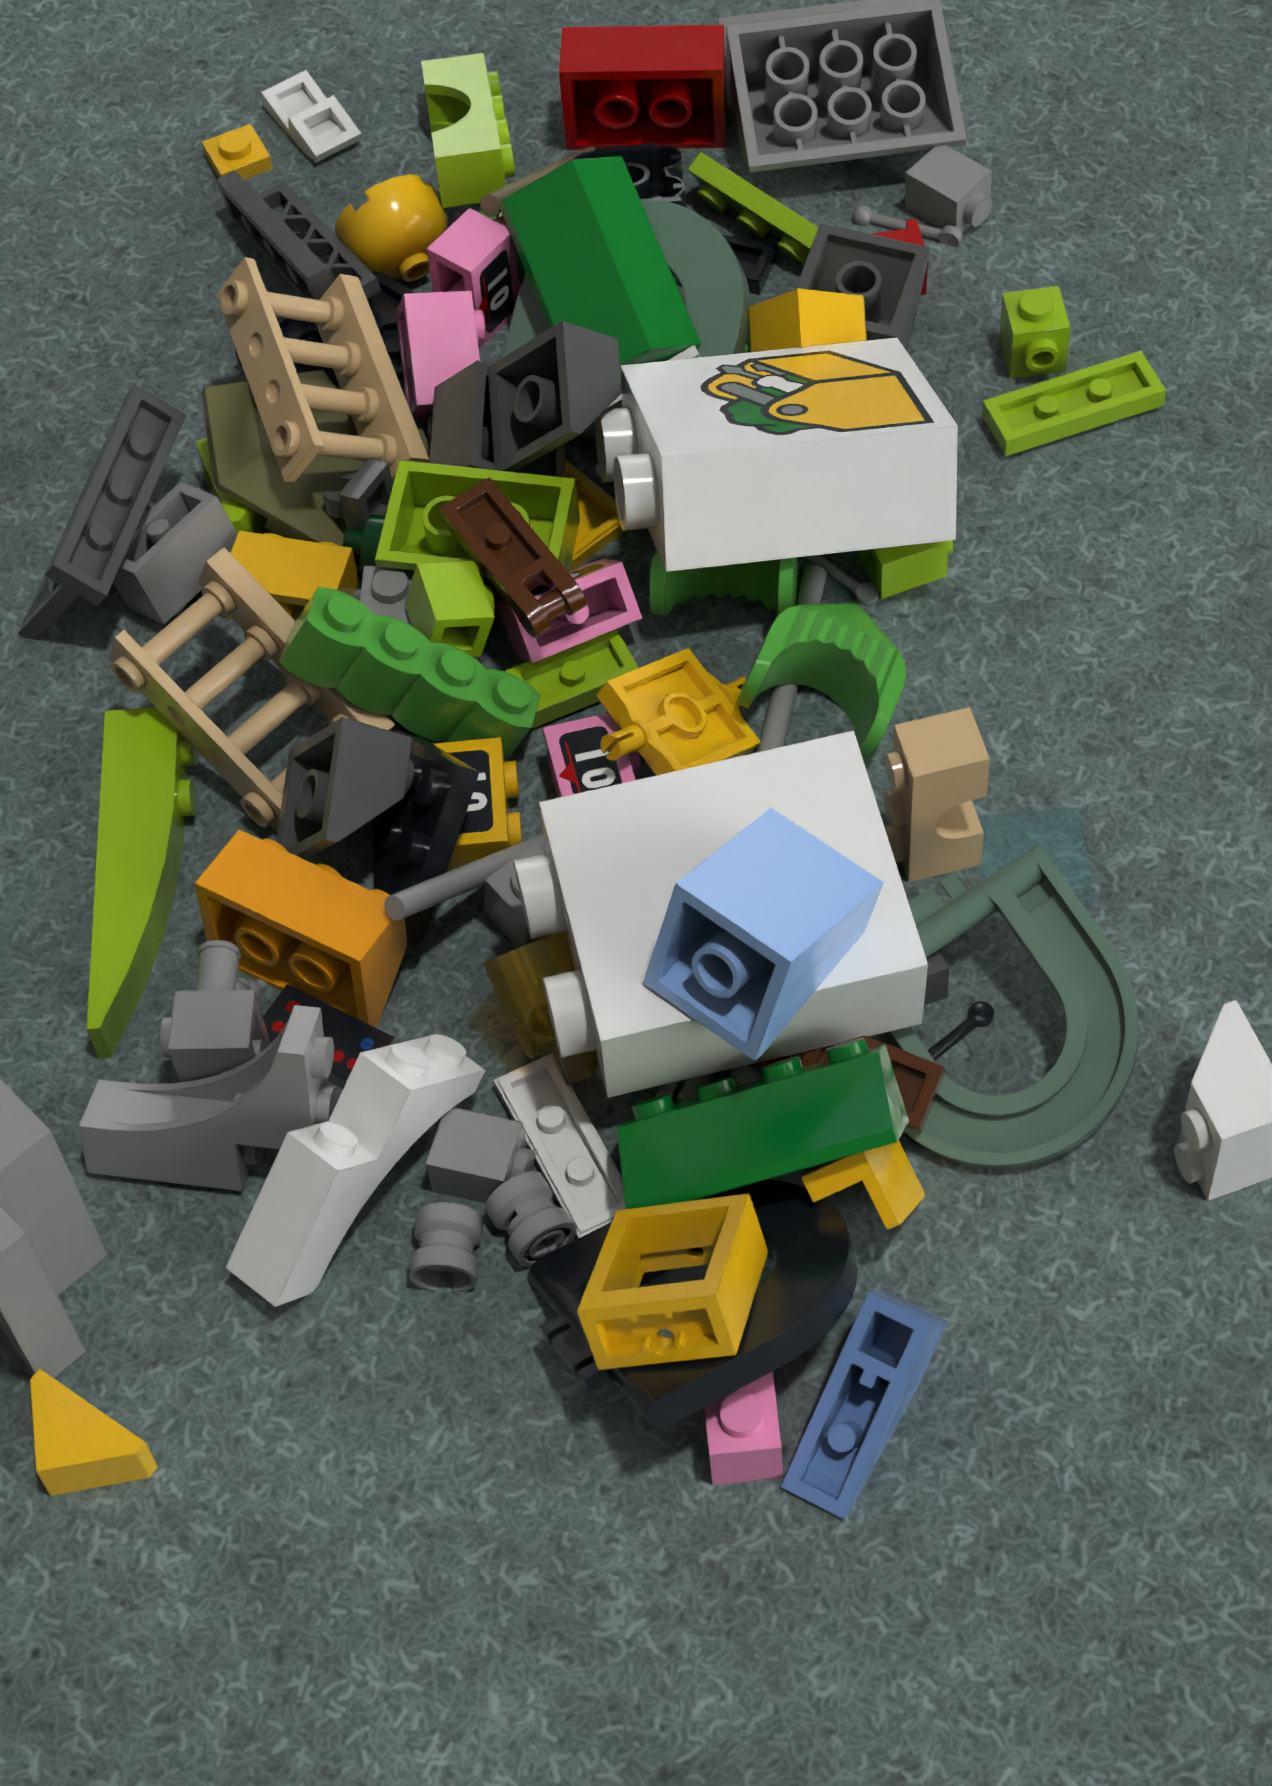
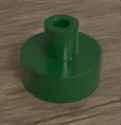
(365, 541)

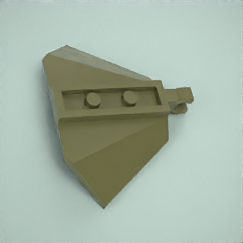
(249, 471)

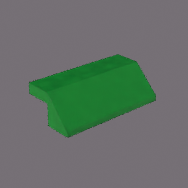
(599, 259)

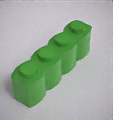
(402, 674)

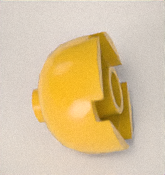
(394, 227)

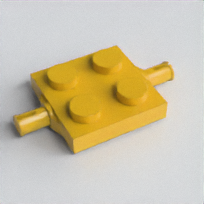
(675, 715)

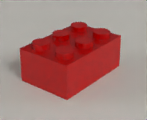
(644, 86)

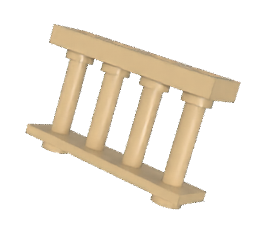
(349, 346)
(236, 593)

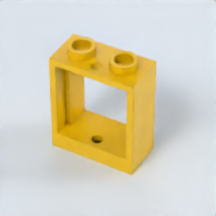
(702, 1314)

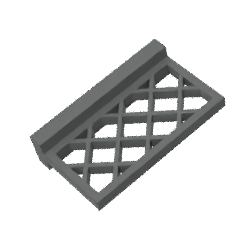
(107, 509)

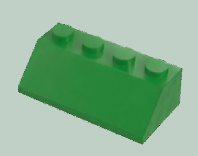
(761, 1127)

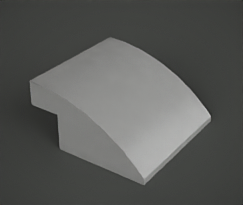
(841, 82)
(43, 1240)

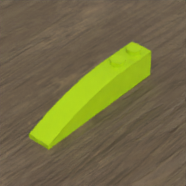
(136, 861)

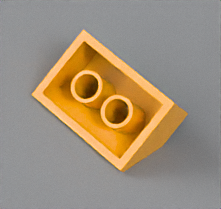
(302, 925)

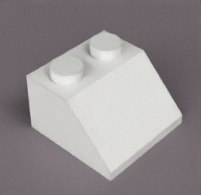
(1228, 1111)

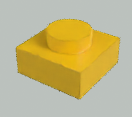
(237, 151)

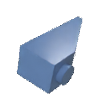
(863, 1400)

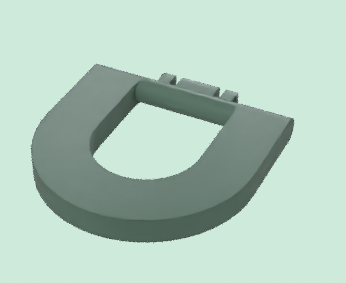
(702, 262)
(1097, 1004)

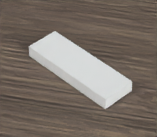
(564, 1143)

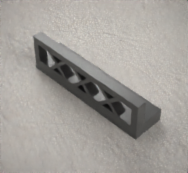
(282, 248)

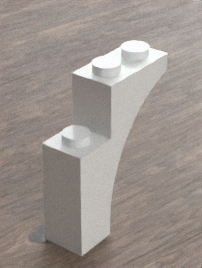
(336, 1165)

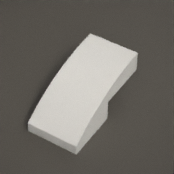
(310, 118)

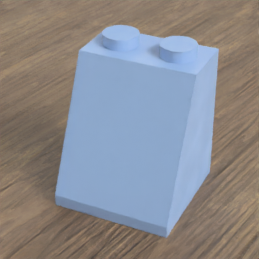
(759, 930)

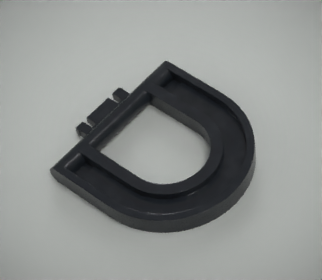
(787, 1317)

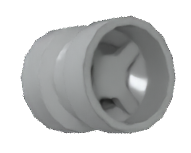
(529, 1217)
(446, 1245)

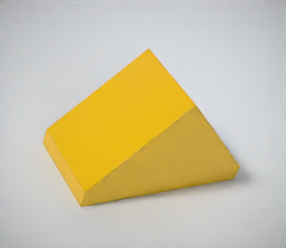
(807, 320)
(79, 1443)

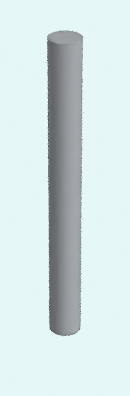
(784, 696)
(453, 882)

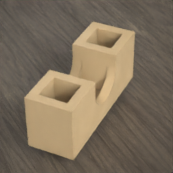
(933, 779)

